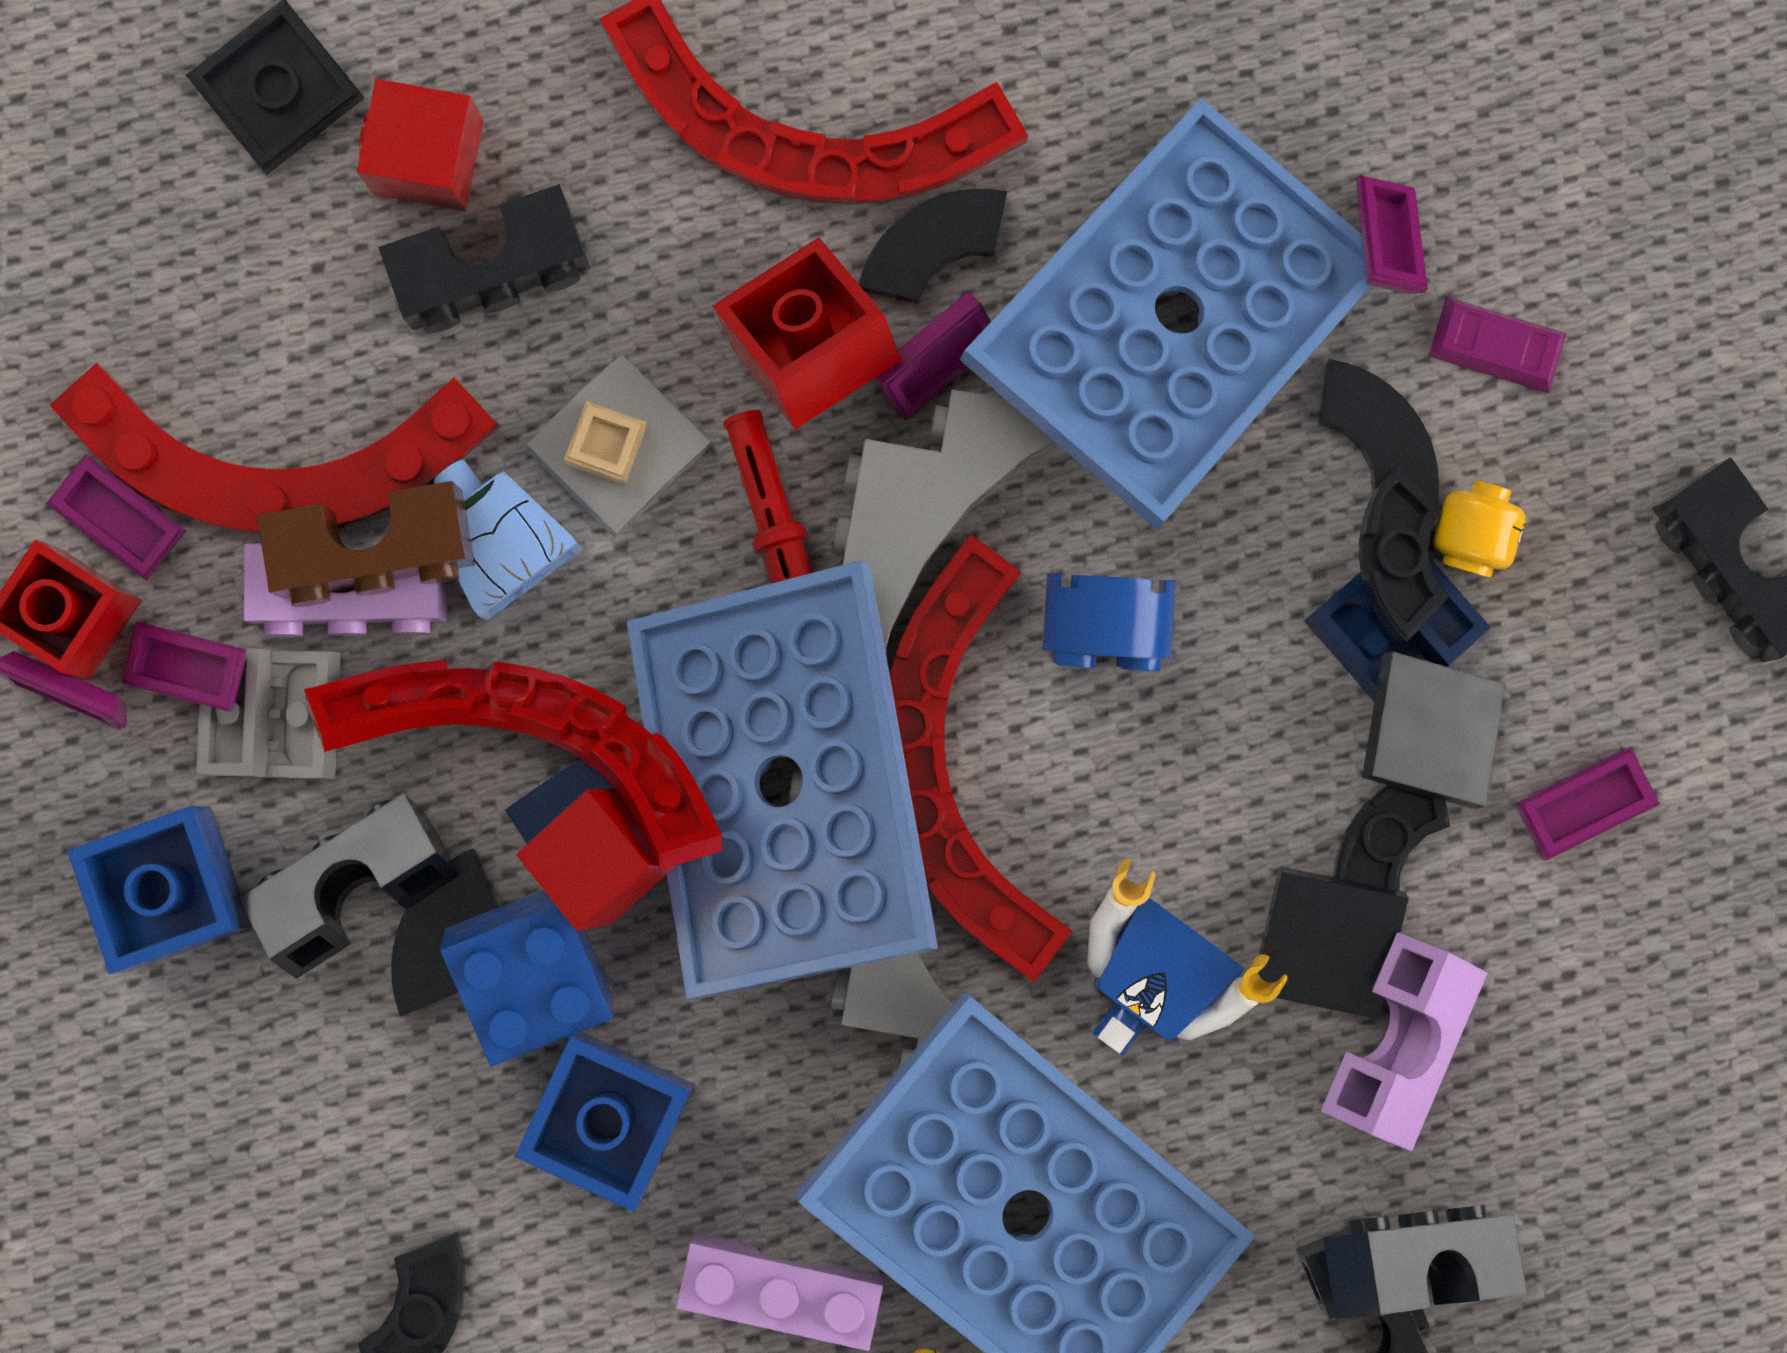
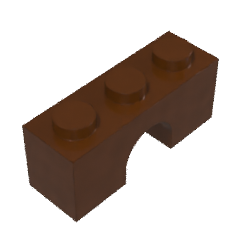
(424, 539)

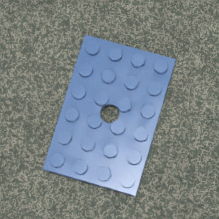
(1101, 370)
(842, 865)
(965, 1131)

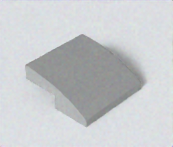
(664, 454)
(270, 723)

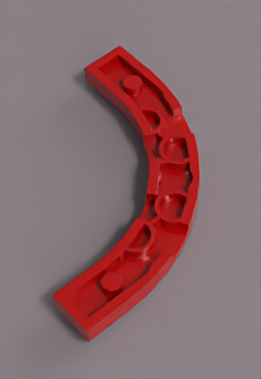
(797, 160)
(234, 494)
(921, 690)
(537, 704)

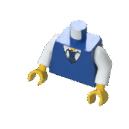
(1164, 971)

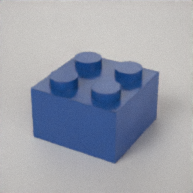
(159, 889)
(525, 977)
(604, 1120)

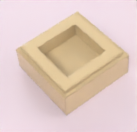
(605, 442)

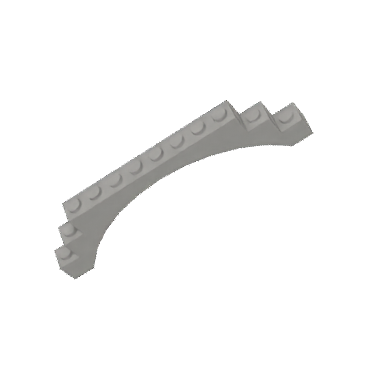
(899, 520)

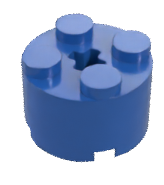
(1108, 620)

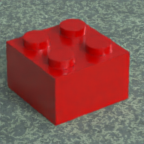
(807, 332)

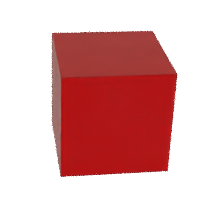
(419, 144)
(63, 610)
(593, 860)

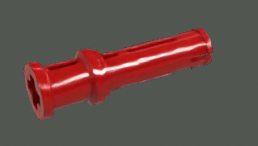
(778, 536)

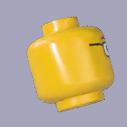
(1479, 529)

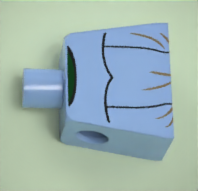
(510, 540)

